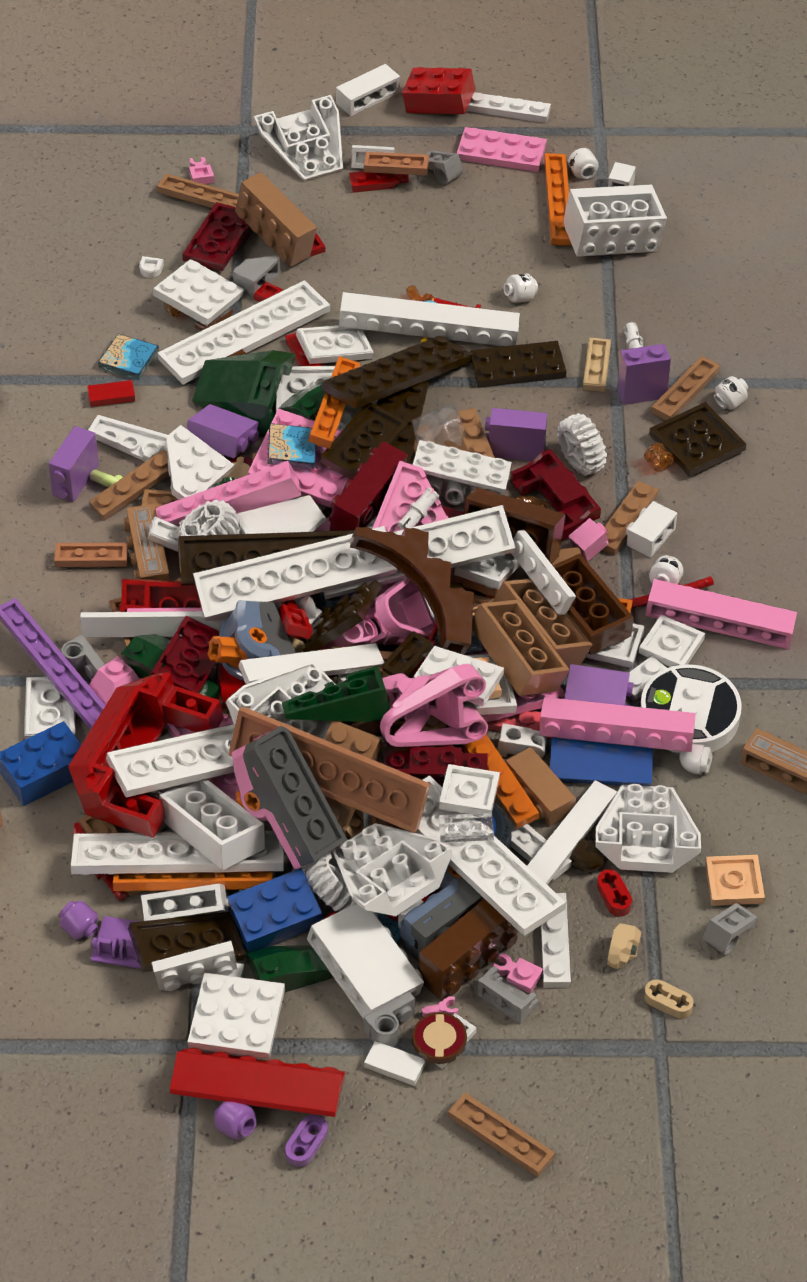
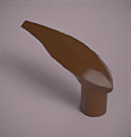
(199, 326)

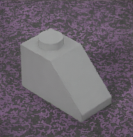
(255, 272)

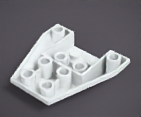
(306, 139)
(283, 517)
(270, 692)
(647, 830)
(391, 867)

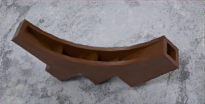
(432, 577)

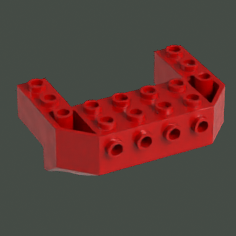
(130, 719)

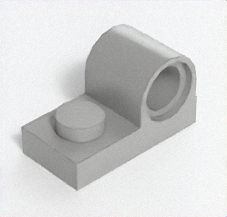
(445, 165)
(82, 656)
(725, 928)
(388, 1019)

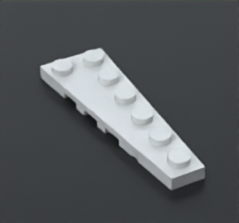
(129, 438)

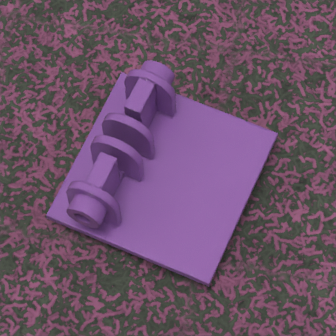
(114, 944)

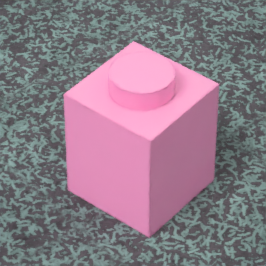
(589, 538)

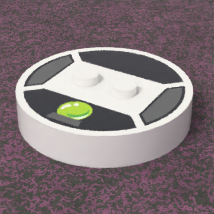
(699, 692)

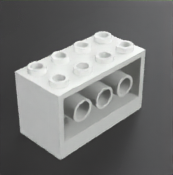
(614, 220)
(458, 472)

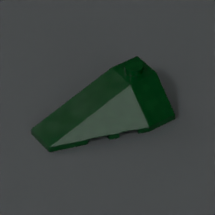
(306, 402)
(146, 651)
(356, 699)
(288, 965)

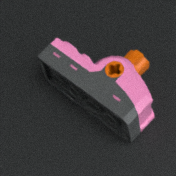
(282, 790)

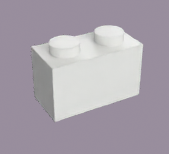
(651, 529)

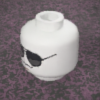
(583, 163)
(520, 288)
(731, 393)
(666, 569)

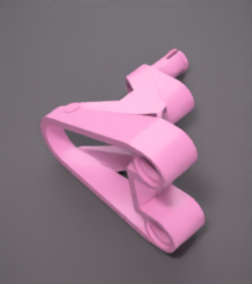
(398, 614)
(449, 688)

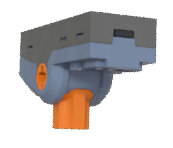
(249, 633)
(438, 912)

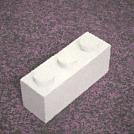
(368, 90)
(185, 902)

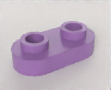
(305, 1142)

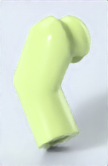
(104, 478)

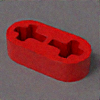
(609, 895)

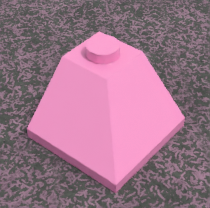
(110, 677)

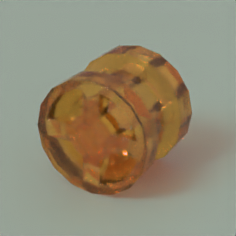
(658, 457)

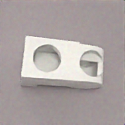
(517, 739)

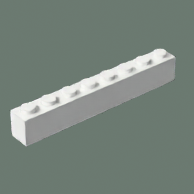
(429, 319)

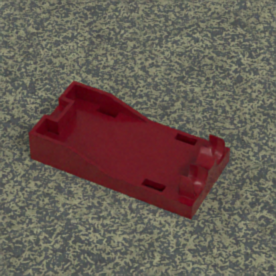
(217, 238)
(188, 657)

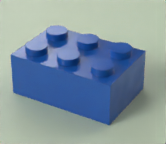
(39, 763)
(274, 910)

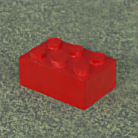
(438, 90)

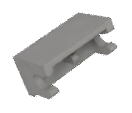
(506, 996)

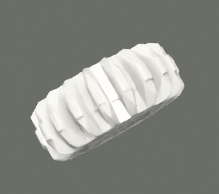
(582, 444)
(209, 519)
(328, 882)

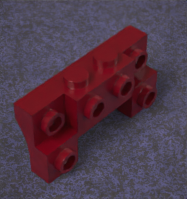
(559, 488)
(433, 761)

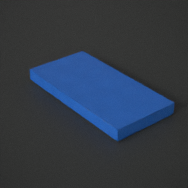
(605, 762)

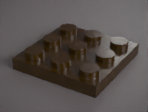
(698, 439)
(344, 616)

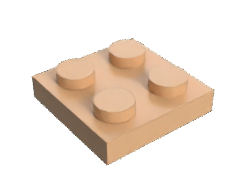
(734, 880)

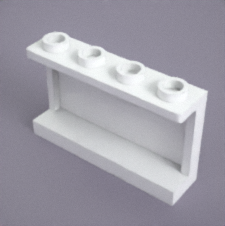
(364, 958)

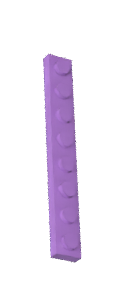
(51, 661)

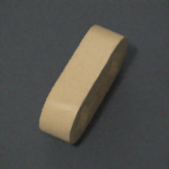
(668, 999)

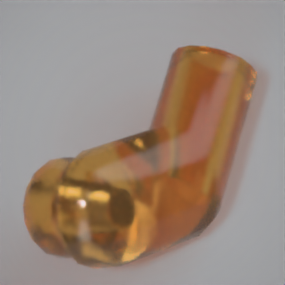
(413, 294)

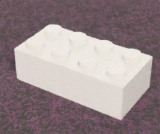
(212, 822)

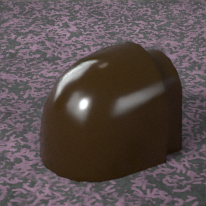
(587, 857)

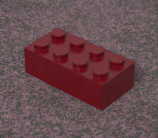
(366, 492)

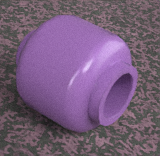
(78, 920)
(235, 1120)

